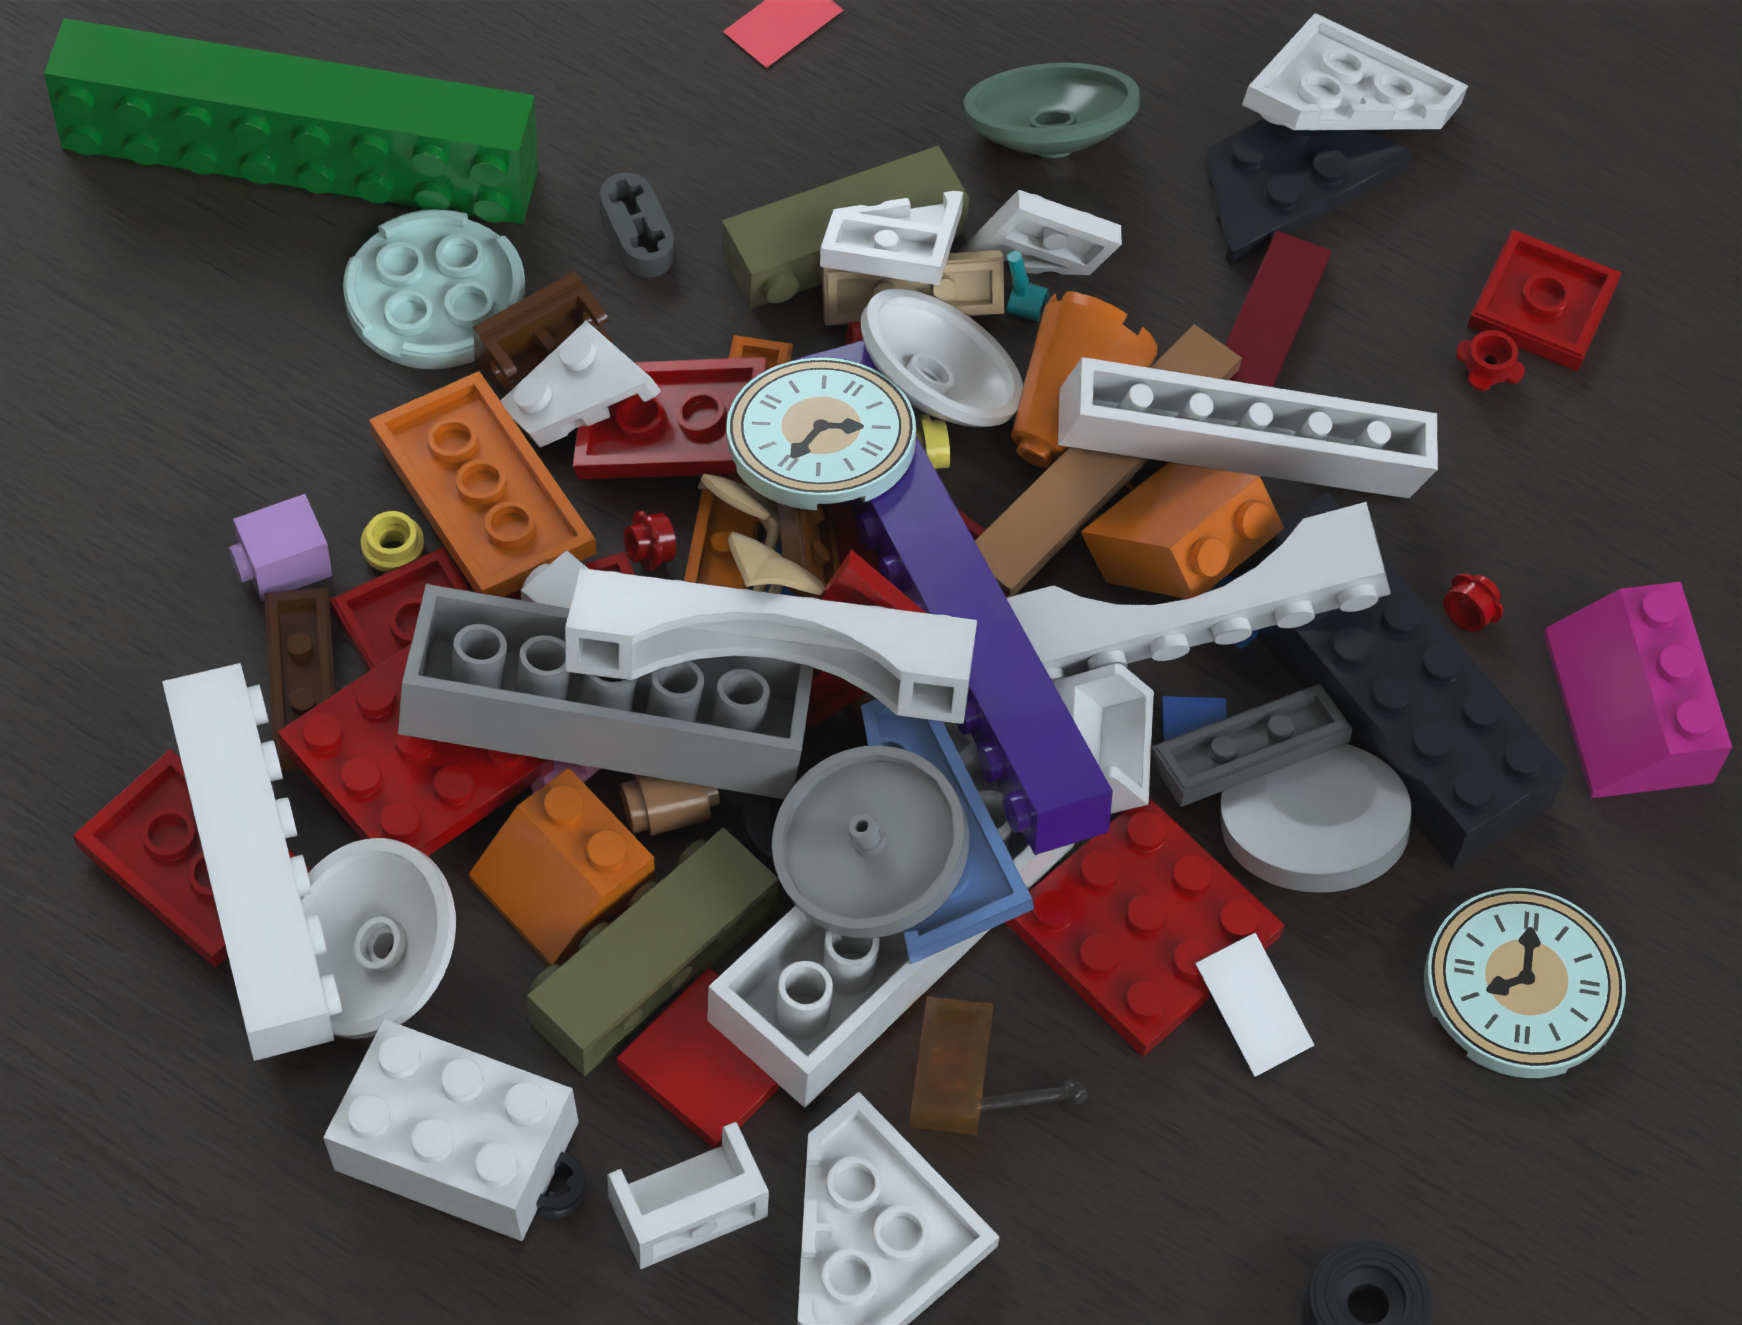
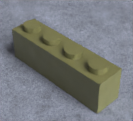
(778, 245)
(651, 950)

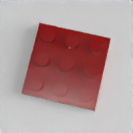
(397, 782)
(1135, 918)

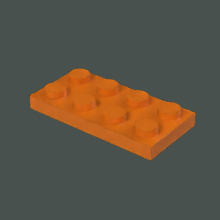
(481, 485)

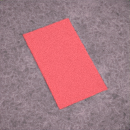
(779, 26)

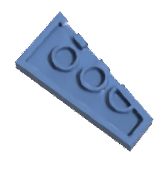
(990, 884)

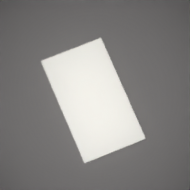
(1254, 1004)

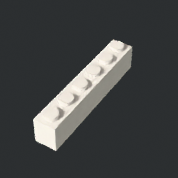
(1247, 428)
(249, 862)

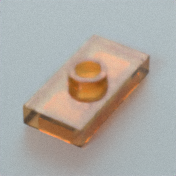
(951, 1065)

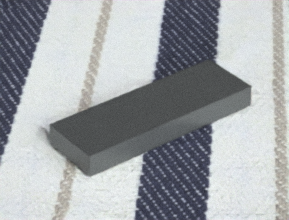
(1250, 744)

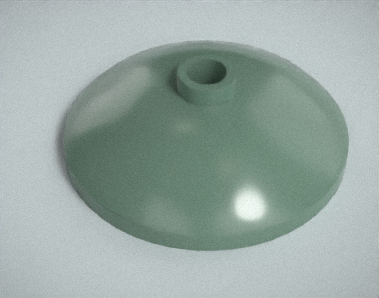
(1052, 107)

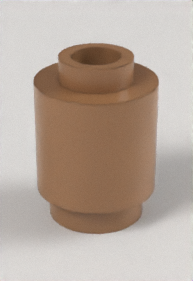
(665, 804)

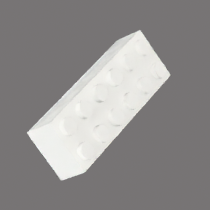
(817, 998)

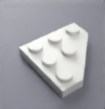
(1349, 82)
(879, 1225)

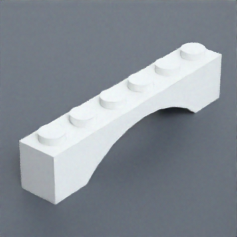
(1319, 568)
(642, 623)

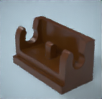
(531, 329)

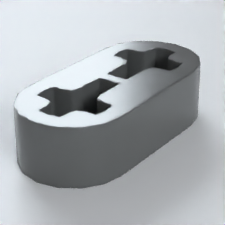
(626, 228)

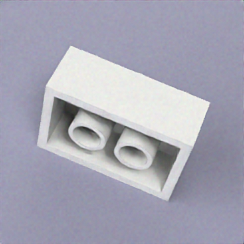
(452, 1129)

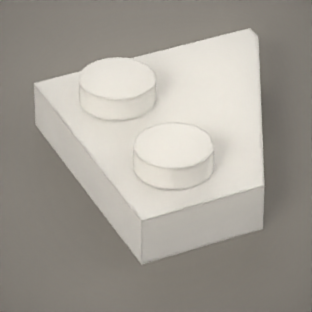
(1048, 236)
(893, 239)
(575, 387)

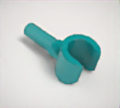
(1025, 297)

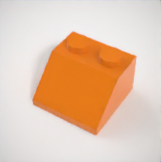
(561, 867)

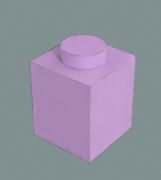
(280, 547)

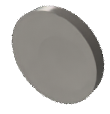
(1319, 821)
(870, 841)

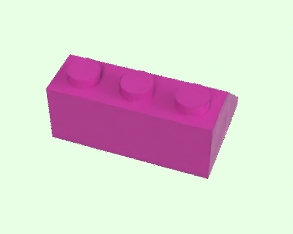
(1638, 692)

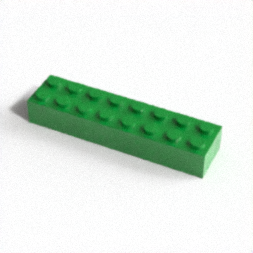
(293, 121)

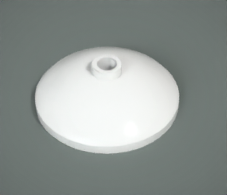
(941, 359)
(365, 902)

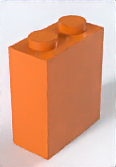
(1182, 530)

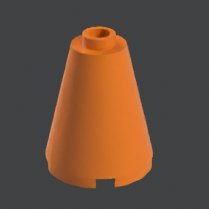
(1067, 332)

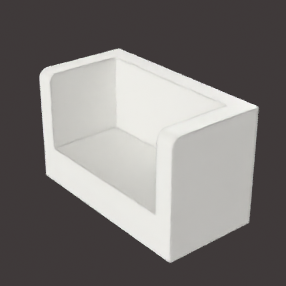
(1116, 722)
(690, 1200)

